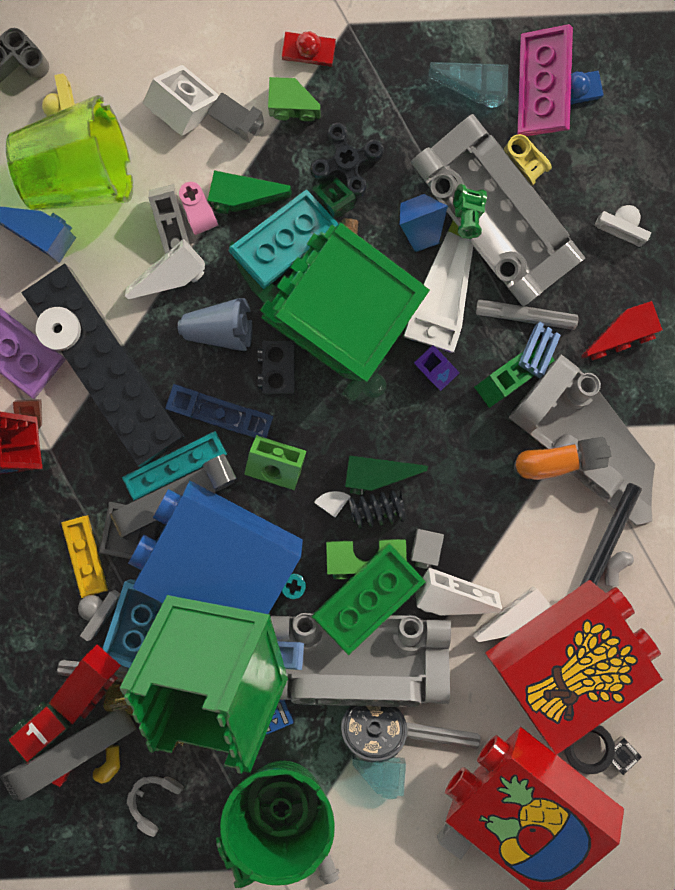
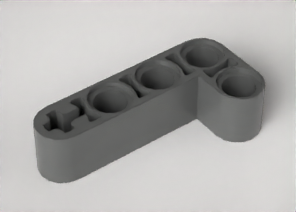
(20, 55)

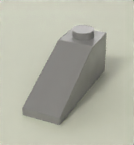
(168, 216)

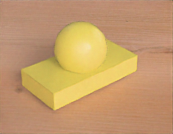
(55, 102)

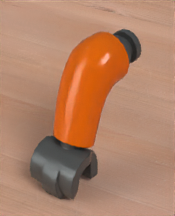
(554, 462)

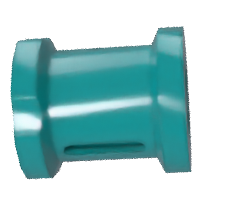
(299, 592)

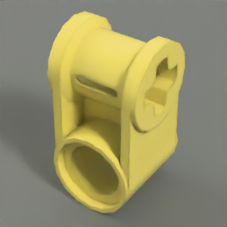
(529, 159)

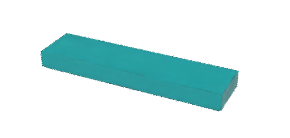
(173, 466)

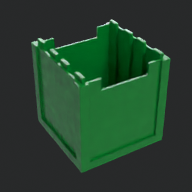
(344, 303)
(206, 679)

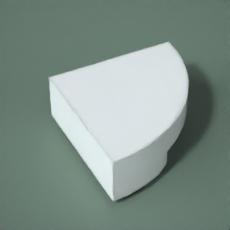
(332, 502)

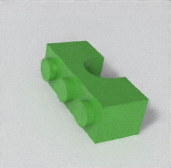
(342, 560)

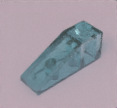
(478, 82)

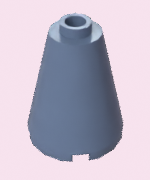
(219, 325)

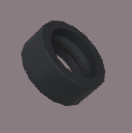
(600, 766)

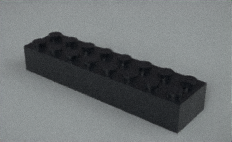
(108, 369)

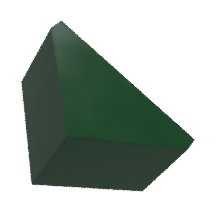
(334, 196)

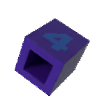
(436, 367)

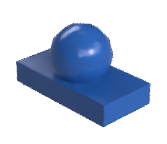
(585, 86)

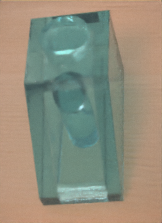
(383, 777)

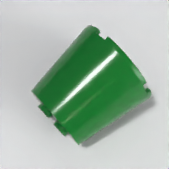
(276, 842)

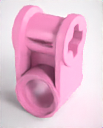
(198, 211)

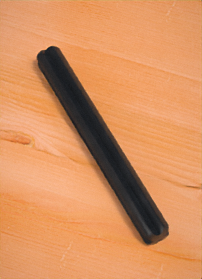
(612, 533)

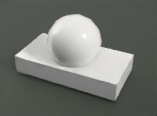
(624, 225)

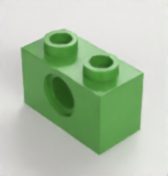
(275, 462)

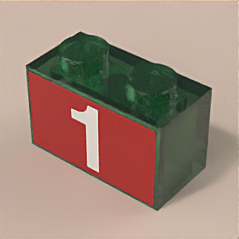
(39, 732)

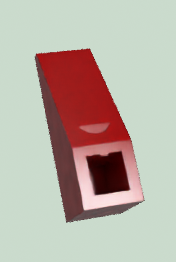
(631, 325)

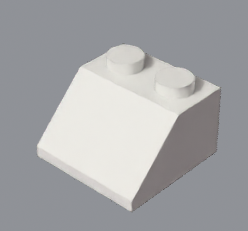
(180, 99)

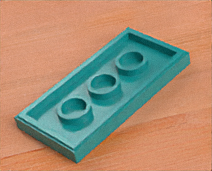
(281, 238)

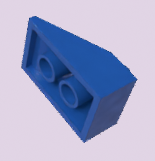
(42, 231)

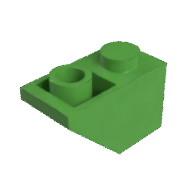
(291, 99)

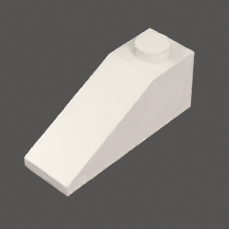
(169, 272)
(454, 596)
(514, 616)

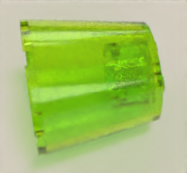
(71, 158)

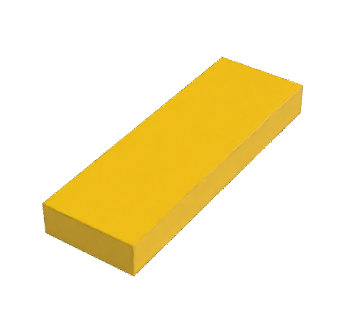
(84, 556)

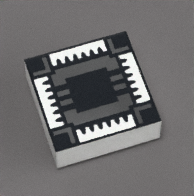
(625, 755)

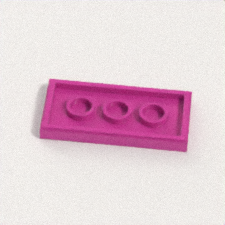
(545, 81)

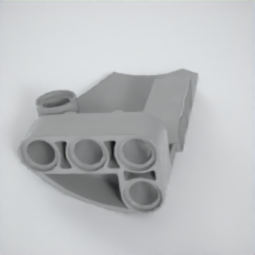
(562, 414)

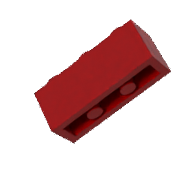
(86, 685)

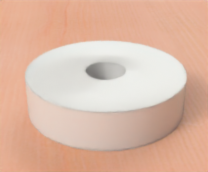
(70, 328)

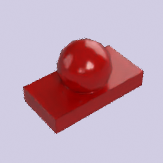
(308, 48)

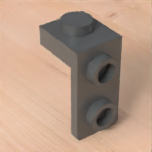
(236, 117)

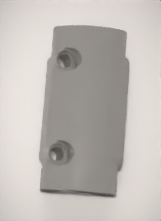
(514, 216)
(381, 671)

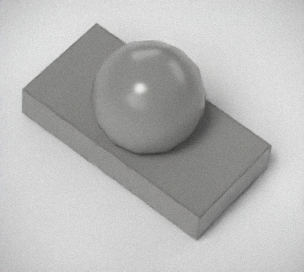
(97, 612)

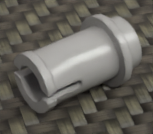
(328, 871)

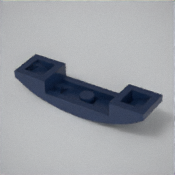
(218, 412)

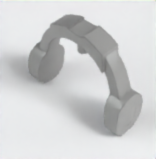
(143, 823)

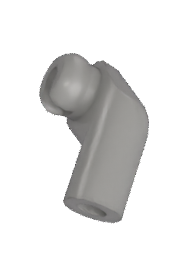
(615, 565)

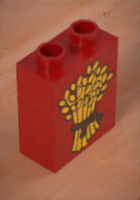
(577, 664)

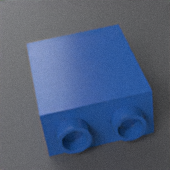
(215, 553)

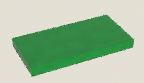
(368, 599)

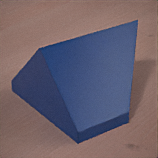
(422, 221)

